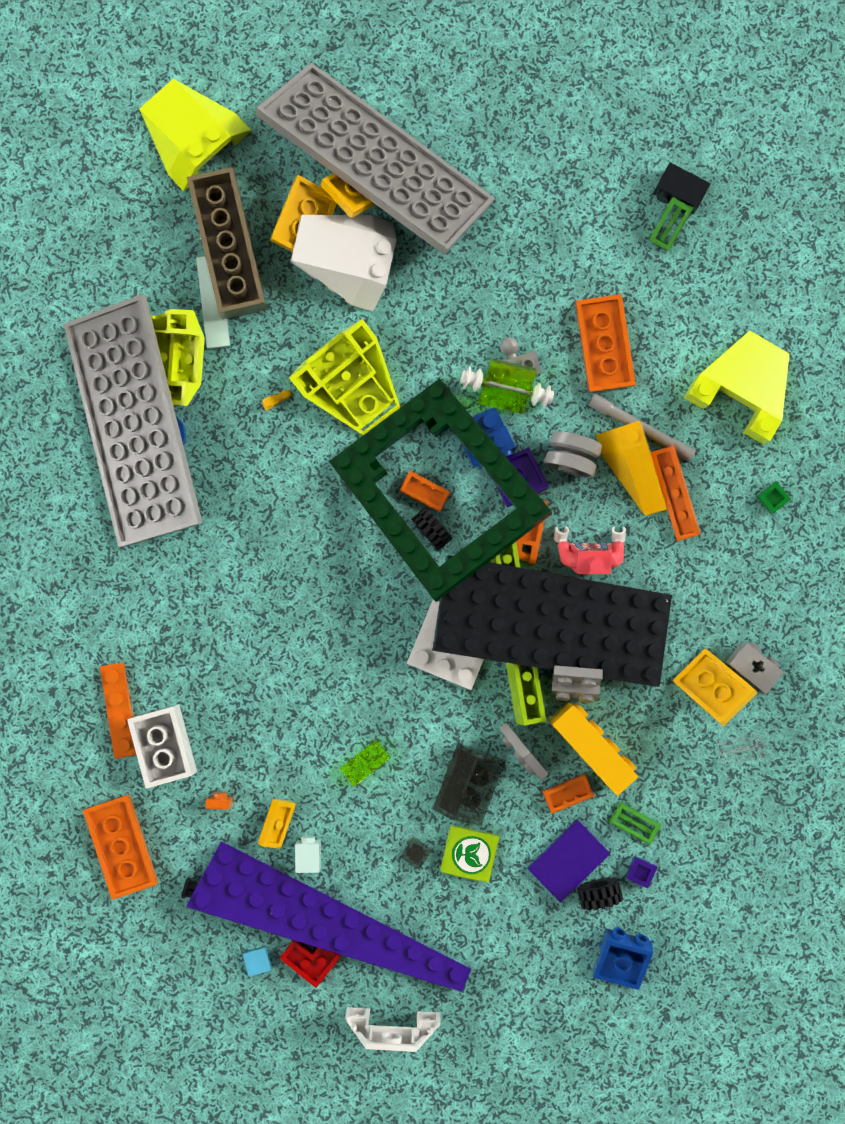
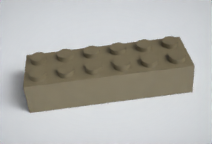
(227, 243)

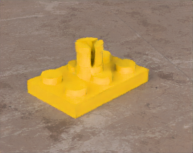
(346, 196)
(303, 199)
(714, 687)

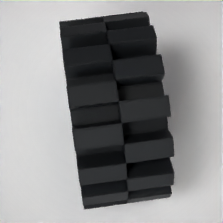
(431, 528)
(600, 893)

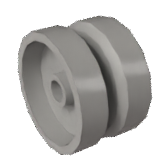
(573, 454)

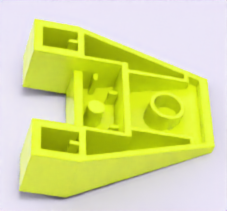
(752, 374)

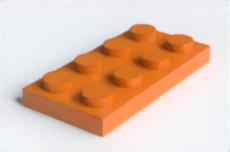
(605, 343)
(120, 846)

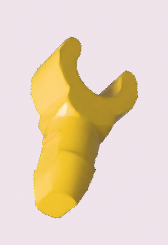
(274, 400)

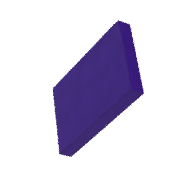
(568, 860)

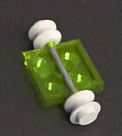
(507, 386)

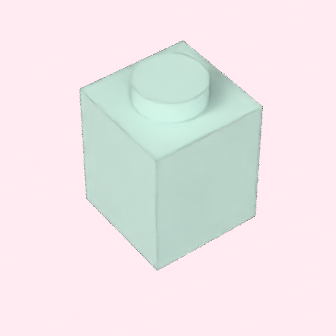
(308, 855)

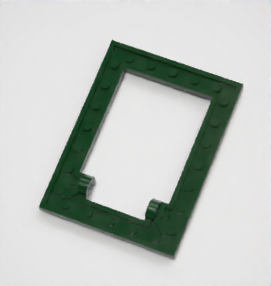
(361, 471)

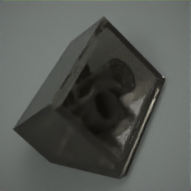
(468, 785)

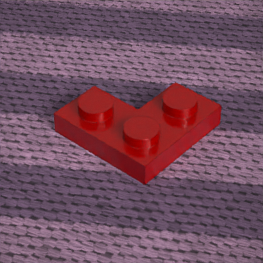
(309, 964)

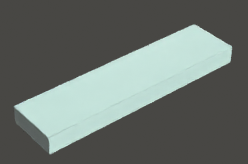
(215, 327)

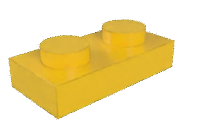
(276, 823)

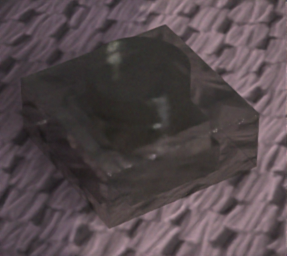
(416, 852)

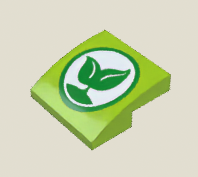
(469, 853)

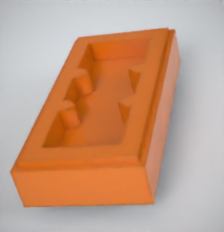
(424, 491)
(568, 793)

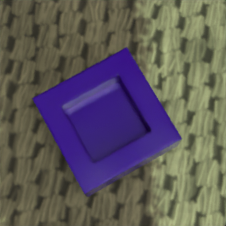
(641, 871)

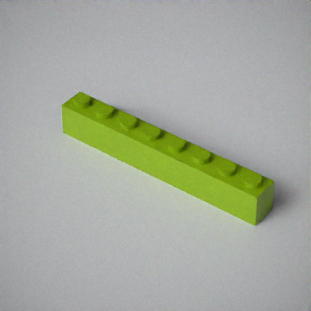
(523, 679)

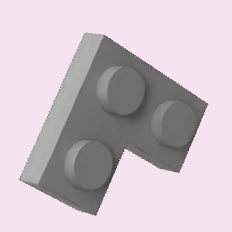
(523, 755)

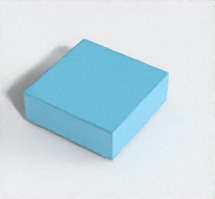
(257, 961)

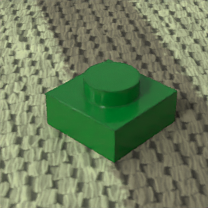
(773, 497)

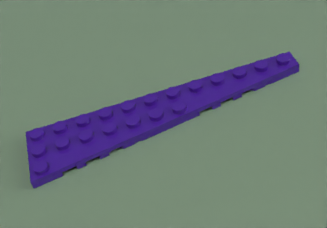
(271, 901)

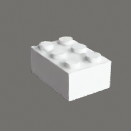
(162, 746)

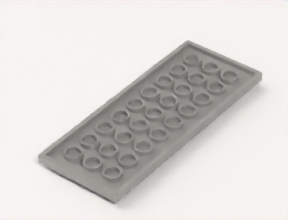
(375, 157)
(132, 422)

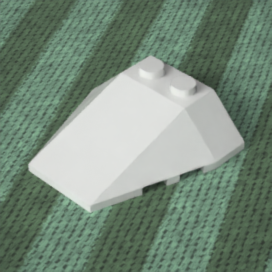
(347, 255)
(392, 1037)

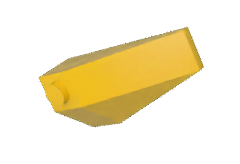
(631, 461)

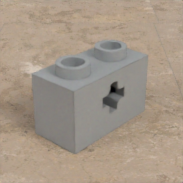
(741, 663)

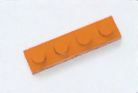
(675, 493)
(118, 708)

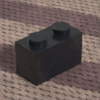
(682, 186)

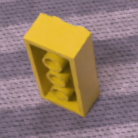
(596, 751)

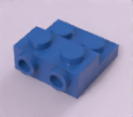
(493, 426)
(623, 958)

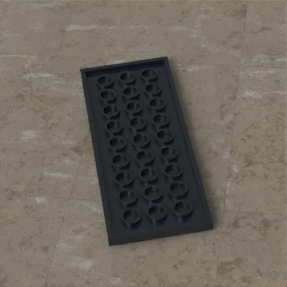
(555, 622)

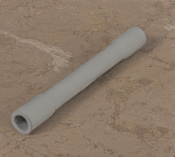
(608, 408)

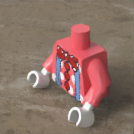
(591, 557)

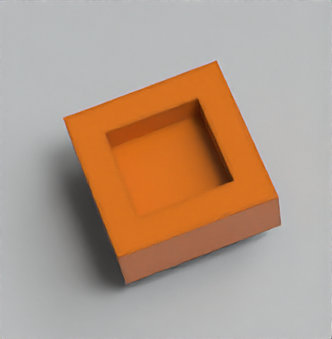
(219, 801)

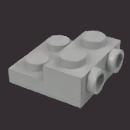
(576, 683)

